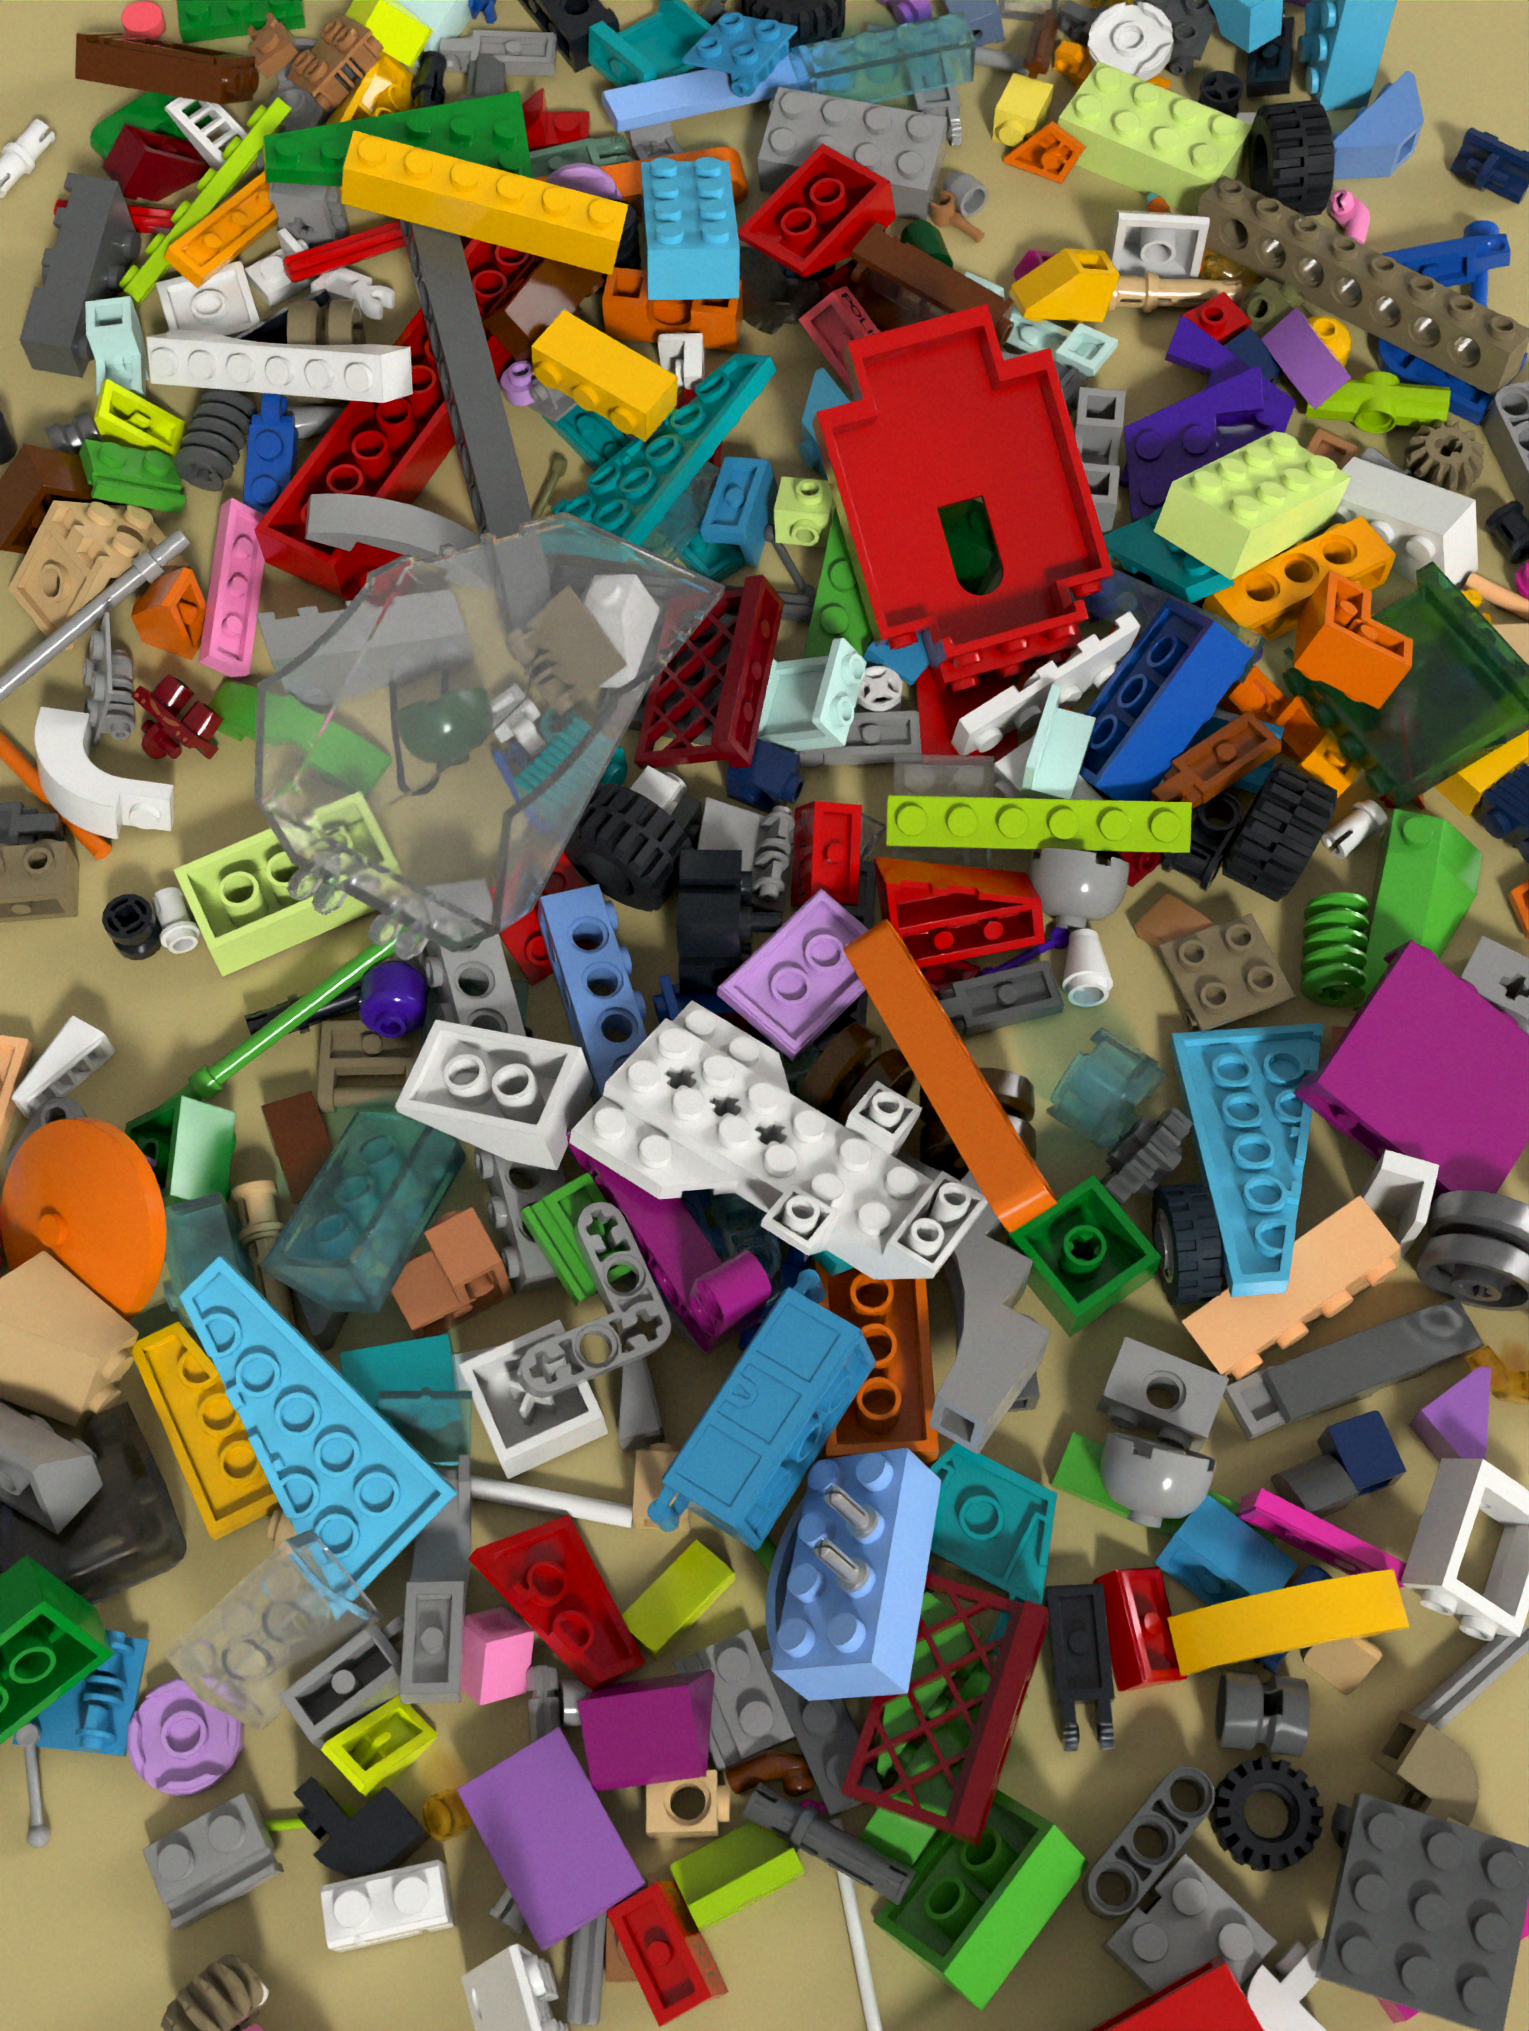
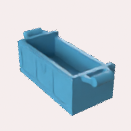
(768, 1418)

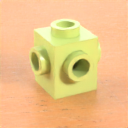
(803, 512)

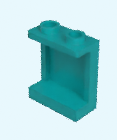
(648, 48)

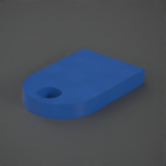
(1465, 399)

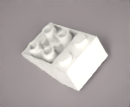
(512, 1993)

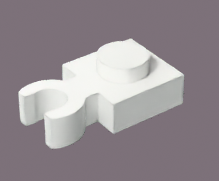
(351, 285)

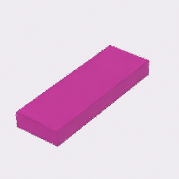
(1315, 1535)

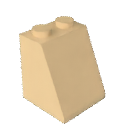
(60, 1343)

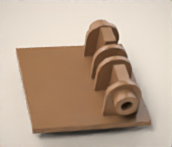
(316, 67)

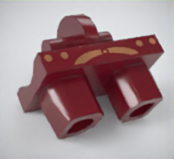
(172, 727)

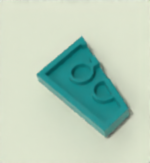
(1164, 562)

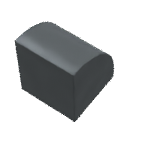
(1316, 1486)

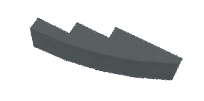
(1371, 1360)

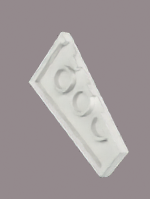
(1084, 670)

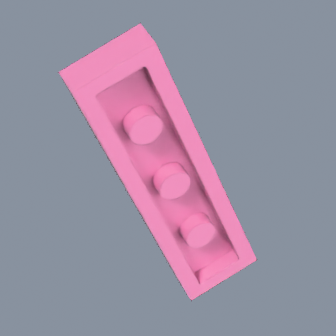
(233, 592)

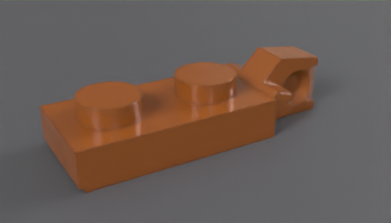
(1218, 761)

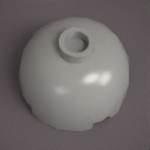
(1076, 885)
(1154, 1478)

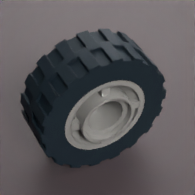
(1188, 1241)

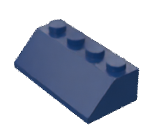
(1159, 700)

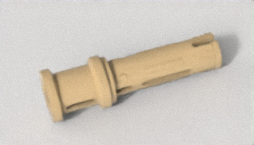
(1153, 292)
(258, 1235)

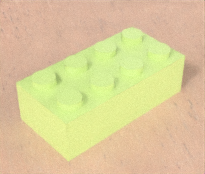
(1153, 137)
(1252, 504)
(245, 904)

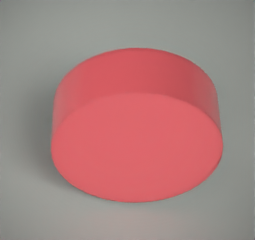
(143, 20)

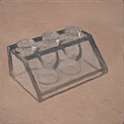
(272, 1630)

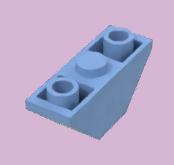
(1381, 134)

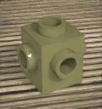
(1270, 303)

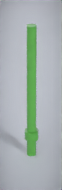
(209, 1080)

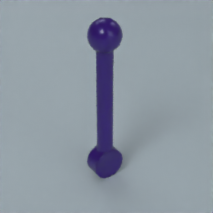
(1058, 939)

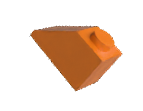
(172, 613)

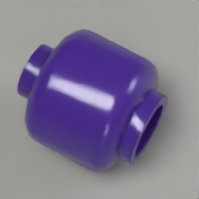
(393, 999)

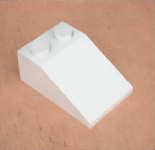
(498, 1091)

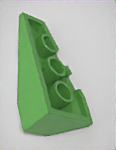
(1419, 889)

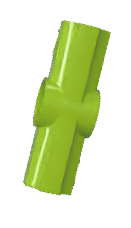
(1381, 402)

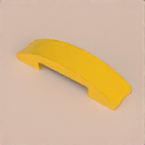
(1287, 1620)

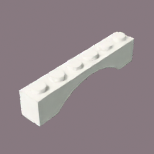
(319, 371)

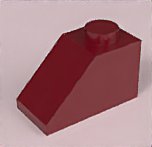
(153, 164)

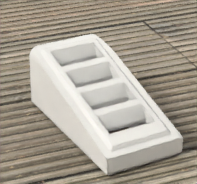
(199, 138)
(63, 1065)

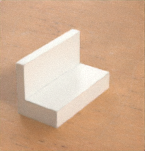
(1402, 1189)

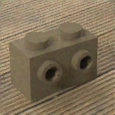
(38, 881)

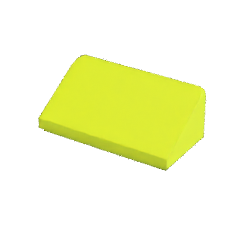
(677, 1599)

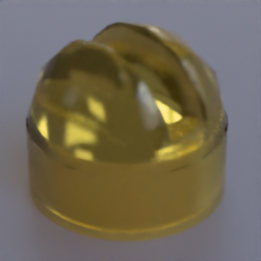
(446, 1815)

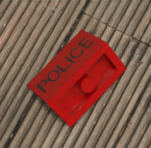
(826, 852)
(666, 1951)

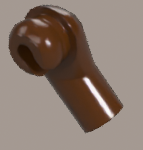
(768, 1766)

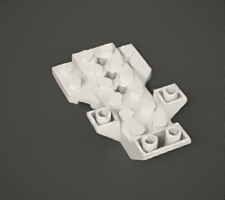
(717, 1114)

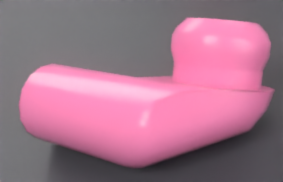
(1350, 214)

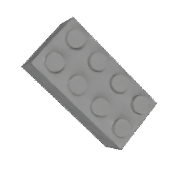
(887, 140)

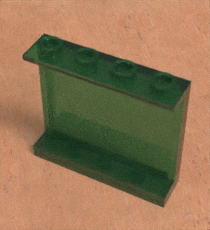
(1447, 711)

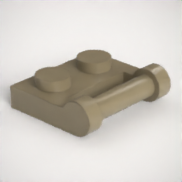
(356, 1050)

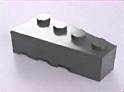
(87, 264)

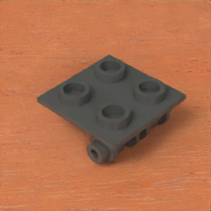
(1191, 29)

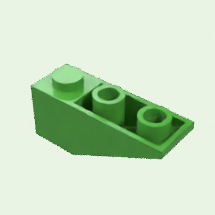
(899, 1714)

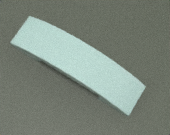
(1080, 349)

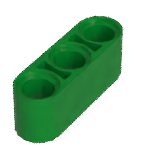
(145, 113)

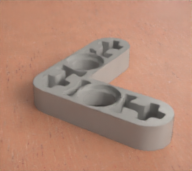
(620, 1306)

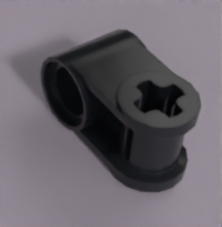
(1208, 841)

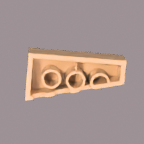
(1326, 1272)

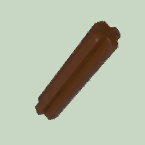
(1041, 44)

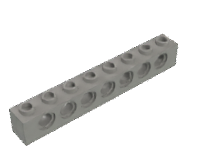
(496, 1010)

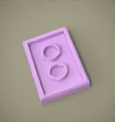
(798, 977)

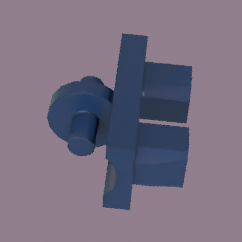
(1493, 165)

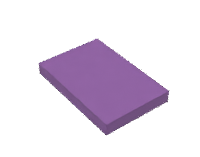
(551, 1839)

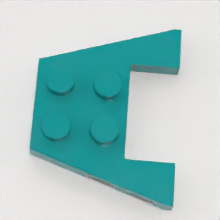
(993, 1526)

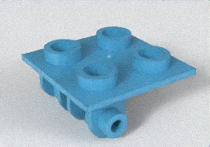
(744, 48)
(100, 1707)

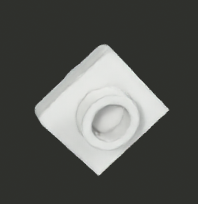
(269, 276)
(685, 355)

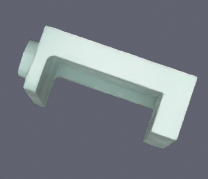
(812, 699)

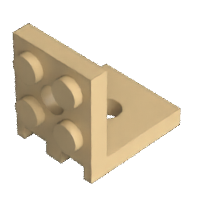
(86, 549)

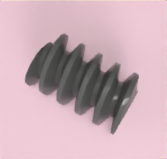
(214, 439)

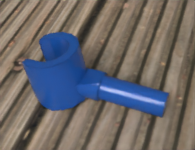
(477, 6)

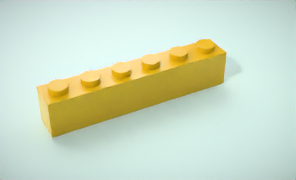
(482, 203)

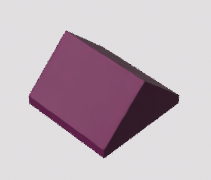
(648, 1730)

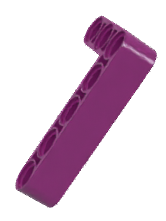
(708, 1295)

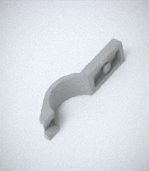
(437, 1599)

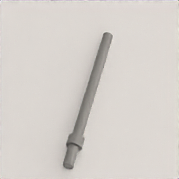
(146, 568)

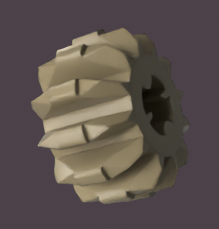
(1445, 457)
(218, 1998)

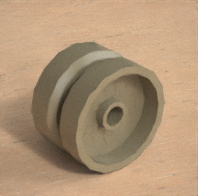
(309, 327)

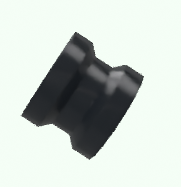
(1221, 92)

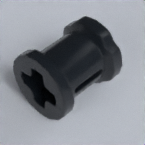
(1511, 529)

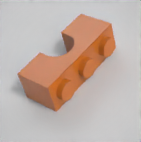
(635, 318)

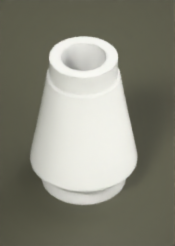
(1086, 970)

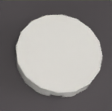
(1132, 39)

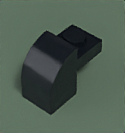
(368, 1843)

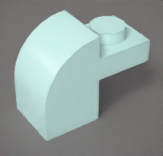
(117, 344)

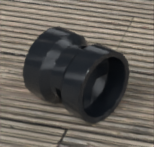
(132, 926)

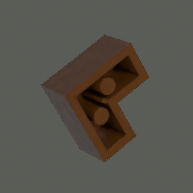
(31, 486)

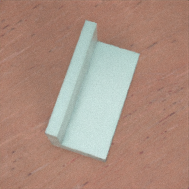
(1056, 751)

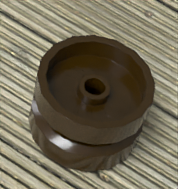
(850, 1069)
(1016, 1098)

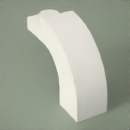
(86, 793)

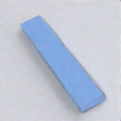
(686, 96)

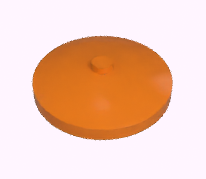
(91, 1206)

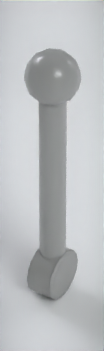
(28, 1738)

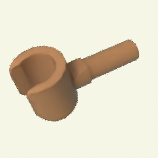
(946, 215)

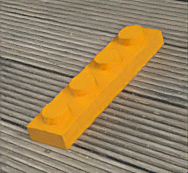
(224, 233)

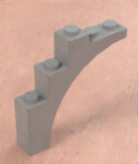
(993, 1343)

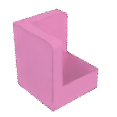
(495, 1655)

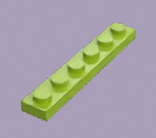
(214, 189)
(1039, 824)

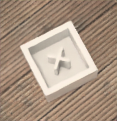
(527, 1427)

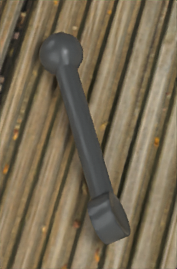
(803, 588)

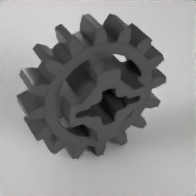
(1145, 1155)

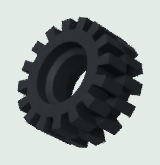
(1300, 1803)

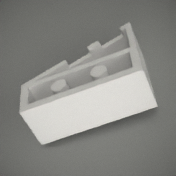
(1414, 520)

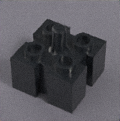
(713, 918)

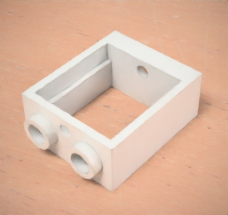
(1441, 1541)

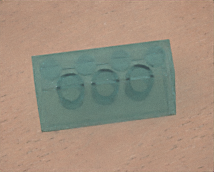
(889, 60)
(365, 1211)

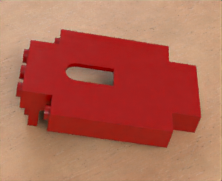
(950, 424)

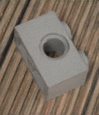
(1192, 1388)

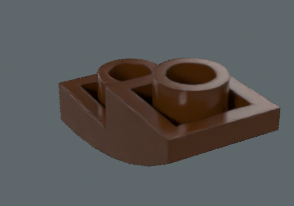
(297, 1140)

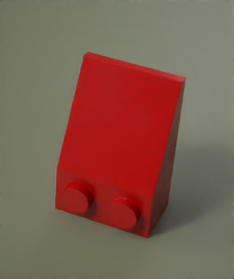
(820, 213)

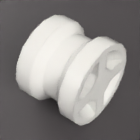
(879, 683)

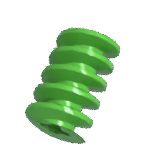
(1334, 949)

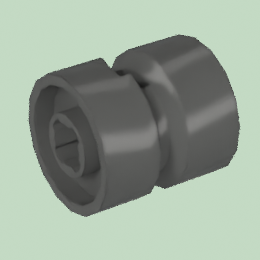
(1241, 1709)

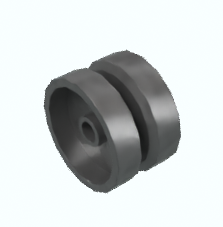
(1478, 1250)

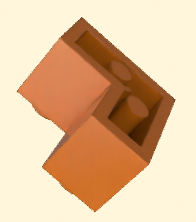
(1346, 646)

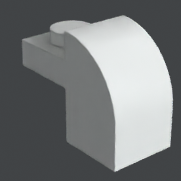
(1278, 1999)

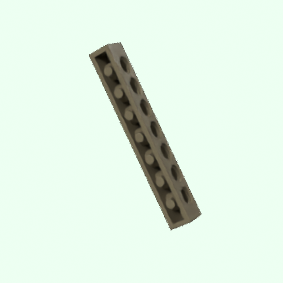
(1364, 286)

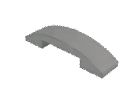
(381, 523)

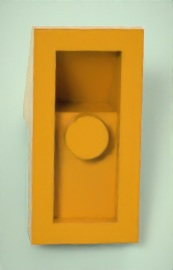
(1329, 765)

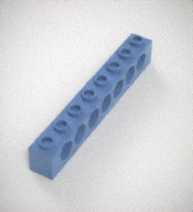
(586, 916)

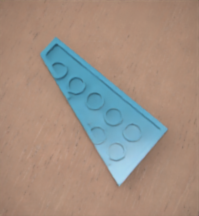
(1250, 1140)
(314, 1433)

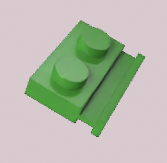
(132, 476)
(552, 1228)

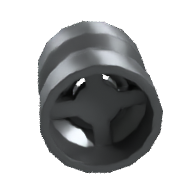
(70, 437)

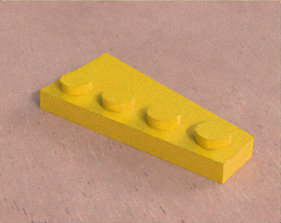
(204, 1431)

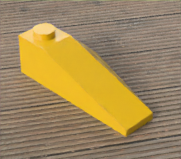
(380, 92)

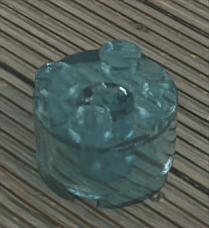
(1104, 1088)

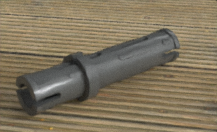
(819, 1838)

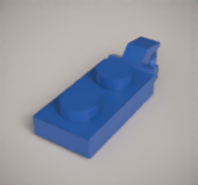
(1456, 260)
(270, 453)

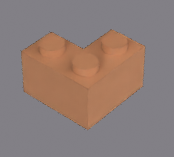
(453, 1279)

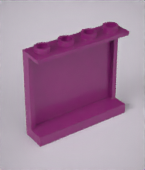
(1429, 1075)

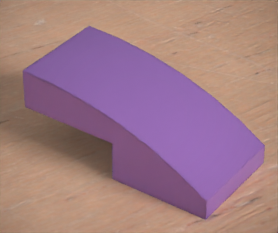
(1305, 358)

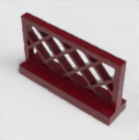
(743, 677)
(995, 1723)

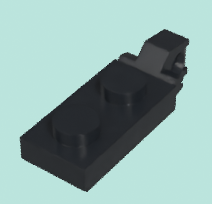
(1271, 64)

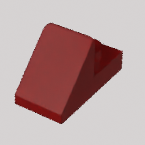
(552, 128)

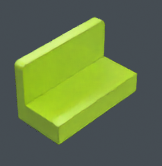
(734, 1873)

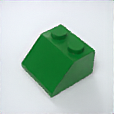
(190, 1147)

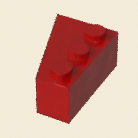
(957, 910)

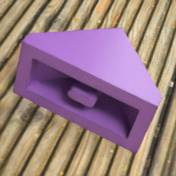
(1457, 1419)

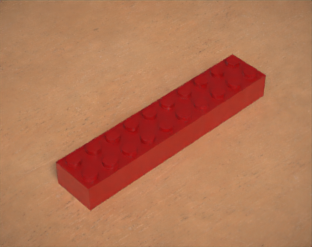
(385, 446)

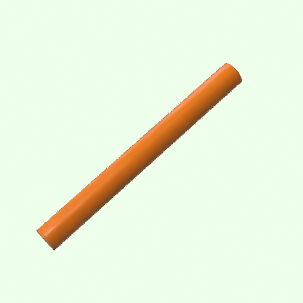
(29, 775)

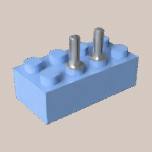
(853, 1576)

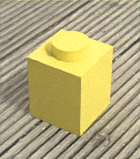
(1021, 110)

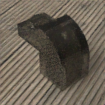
(771, 297)

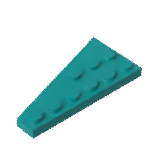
(647, 477)

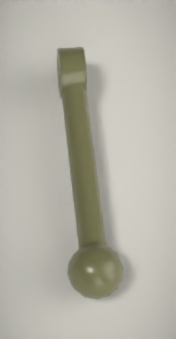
(558, 469)

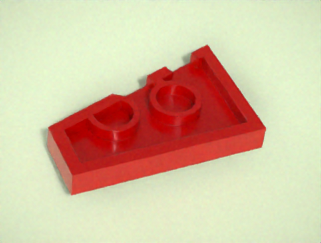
(563, 1598)

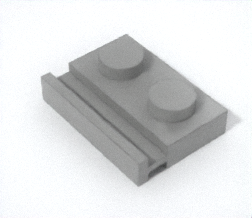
(745, 1703)
(212, 1860)

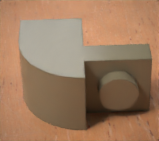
(1431, 1768)

